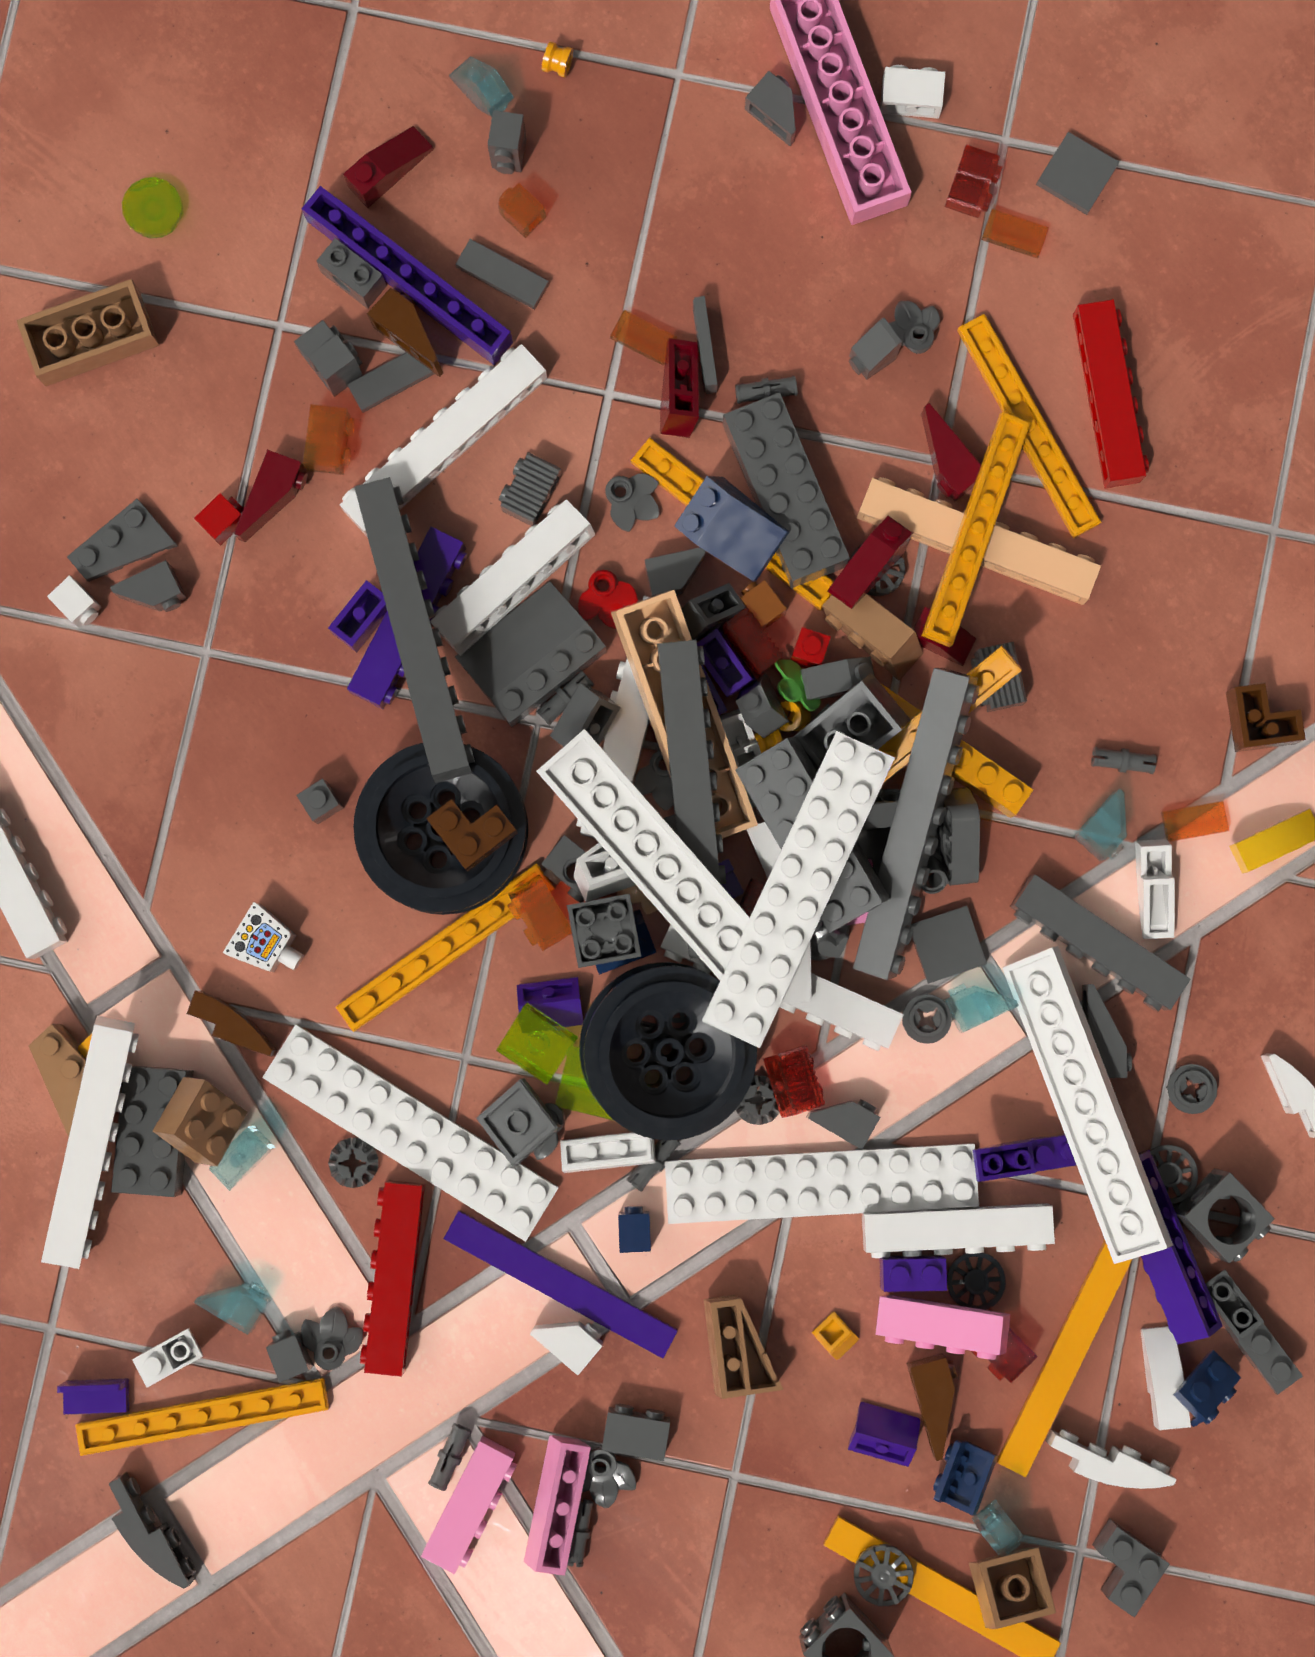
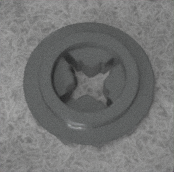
(941, 1019)
(1205, 1093)
(769, 1110)
(364, 1152)

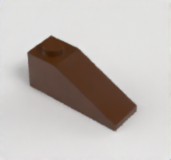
(399, 322)
(934, 1392)

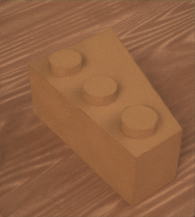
(876, 632)
(60, 1068)
(736, 1352)

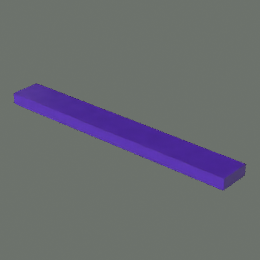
(560, 1284)

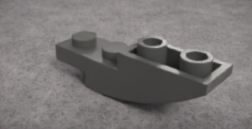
(1251, 1334)
(153, 1545)

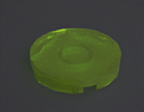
(152, 207)

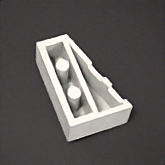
(599, 874)

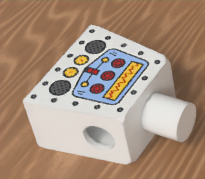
(263, 941)

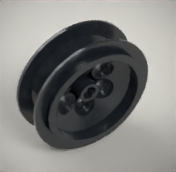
(385, 824)
(669, 1107)

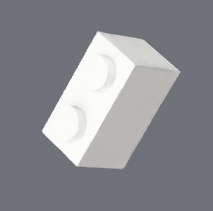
(912, 91)

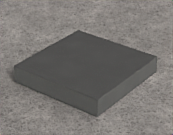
(1077, 173)
(947, 944)
(518, 1122)

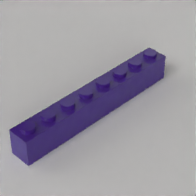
(409, 276)

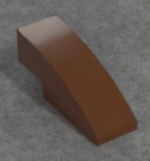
(230, 1023)

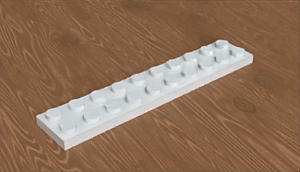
(647, 849)
(798, 889)
(1087, 1106)
(410, 1132)
(821, 1183)

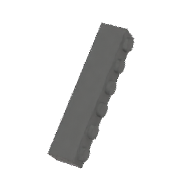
(1100, 943)

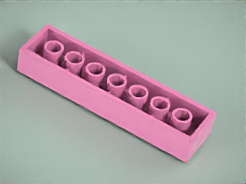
(842, 107)

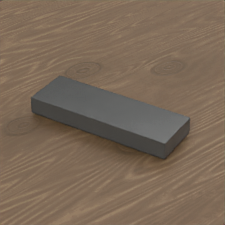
(502, 274)
(704, 345)
(388, 381)

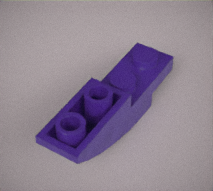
(1022, 1157)

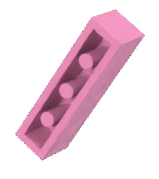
(943, 1325)
(468, 1505)
(557, 1505)

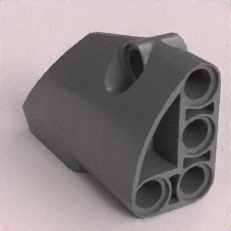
(958, 838)

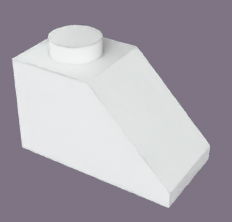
(570, 1342)

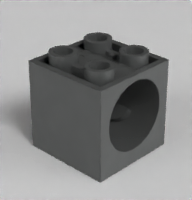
(604, 930)
(1195, 1209)
(838, 1614)

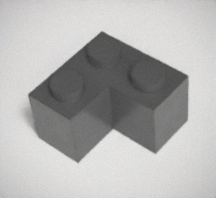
(330, 357)
(1136, 1567)

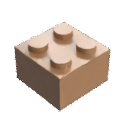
(200, 1121)
(1012, 1588)

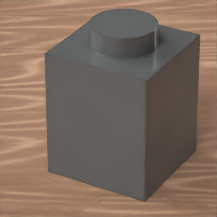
(320, 801)
(288, 1355)

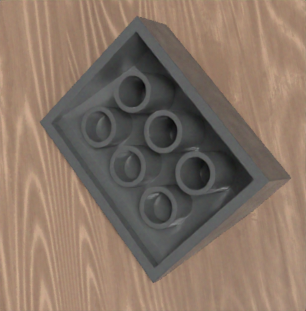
(531, 654)

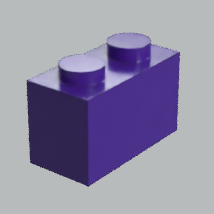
(360, 616)
(725, 663)
(913, 1273)

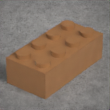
(87, 332)

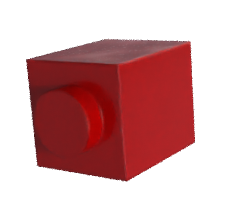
(220, 518)
(810, 648)

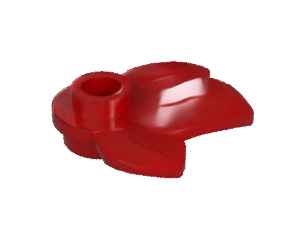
(602, 603)

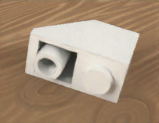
(167, 1357)

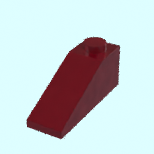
(386, 165)
(680, 389)
(951, 460)
(271, 492)
(871, 562)

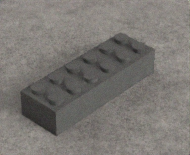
(786, 488)
(778, 786)

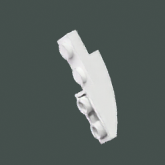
(1118, 1469)

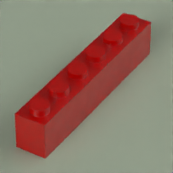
(1110, 393)
(394, 1278)

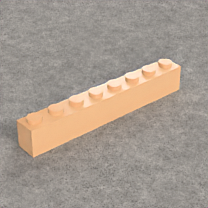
(1007, 552)

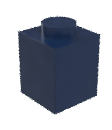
(634, 1230)

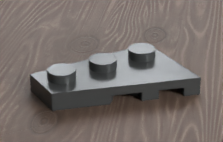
(121, 541)

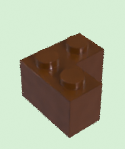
(1255, 726)
(471, 841)

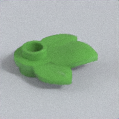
(792, 685)

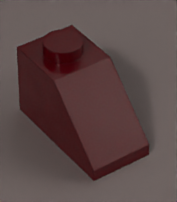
(956, 653)

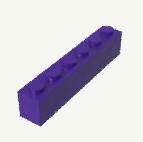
(381, 663)
(1176, 1273)

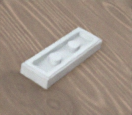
(606, 1152)

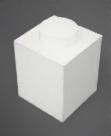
(75, 602)

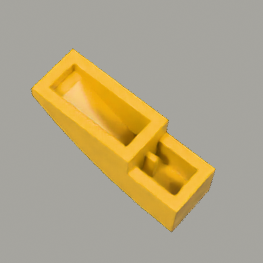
(1274, 841)

